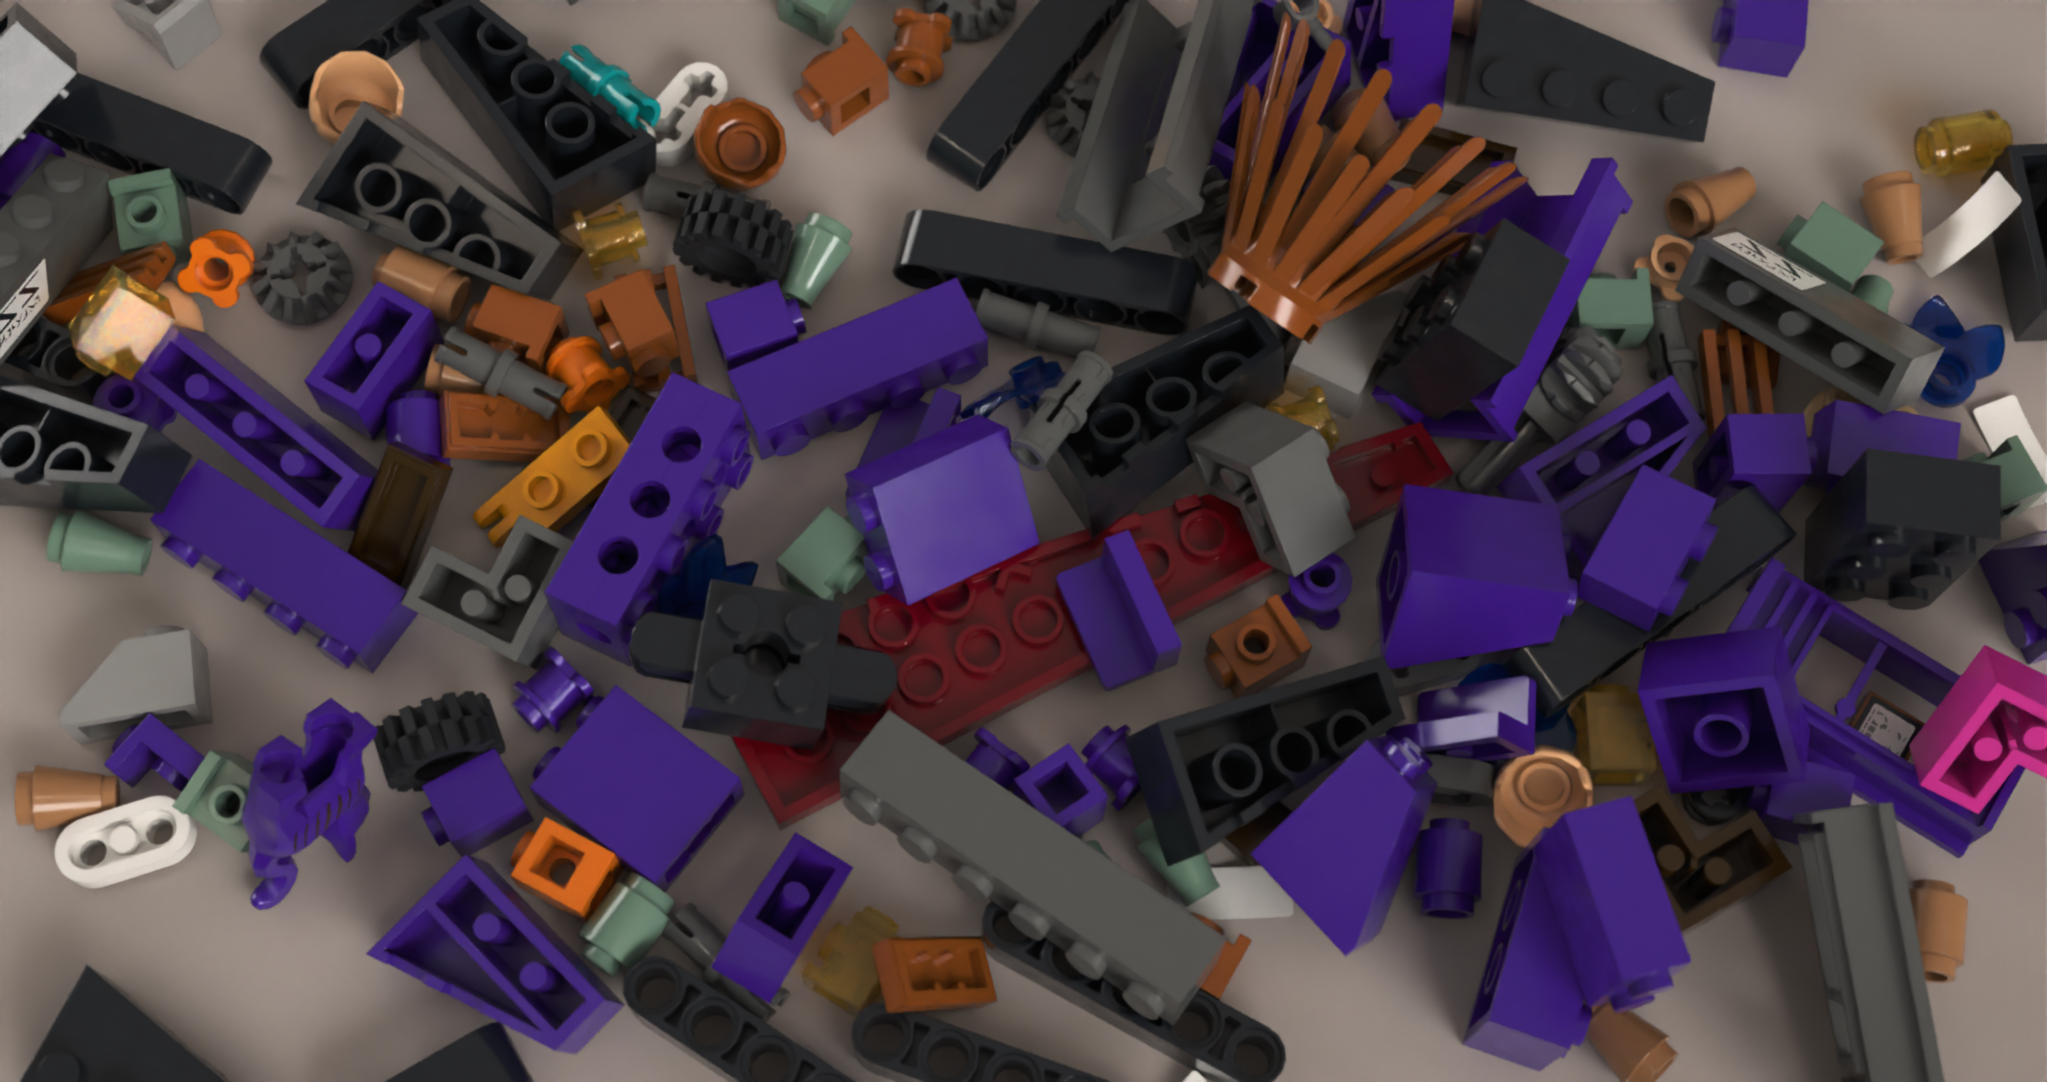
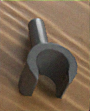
(1308, 11)

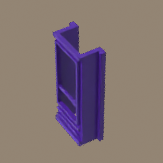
(1573, 227)
(1881, 775)

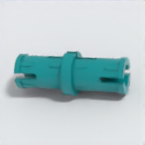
(613, 85)

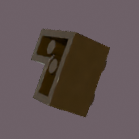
(1709, 873)

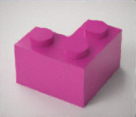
(1984, 731)

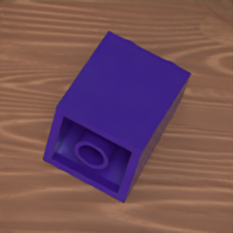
(1470, 576)
(1353, 840)

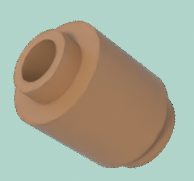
(426, 281)
(1940, 928)

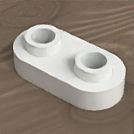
(129, 842)

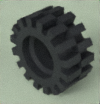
(732, 239)
(436, 738)

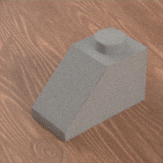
(1343, 352)
(143, 675)

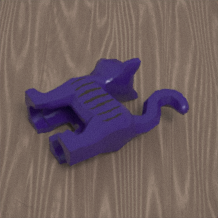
(306, 795)

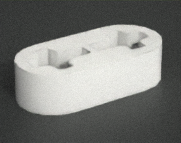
(679, 111)

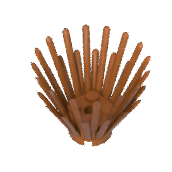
(1298, 266)

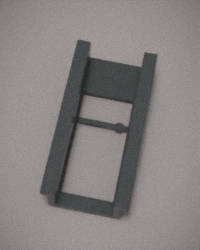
(1107, 175)
(1868, 944)

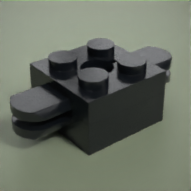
(762, 664)

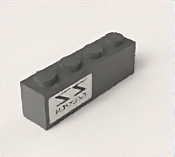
(46, 239)
(1809, 320)

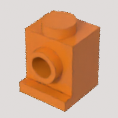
(554, 845)

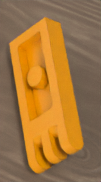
(560, 479)

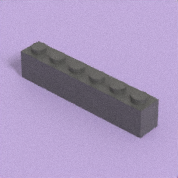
(1030, 868)

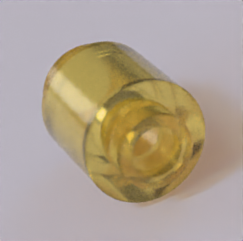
(1961, 143)

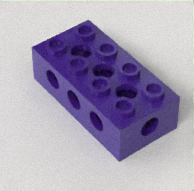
(651, 515)

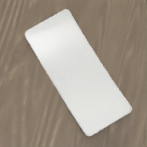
(1968, 225)
(2006, 419)
(1242, 895)

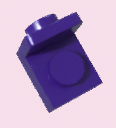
(153, 747)

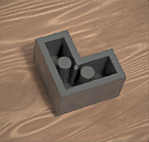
(1278, 481)
(501, 607)

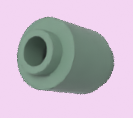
(625, 925)

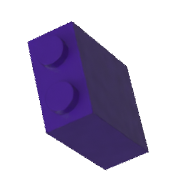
(941, 509)
(636, 787)
(1611, 905)

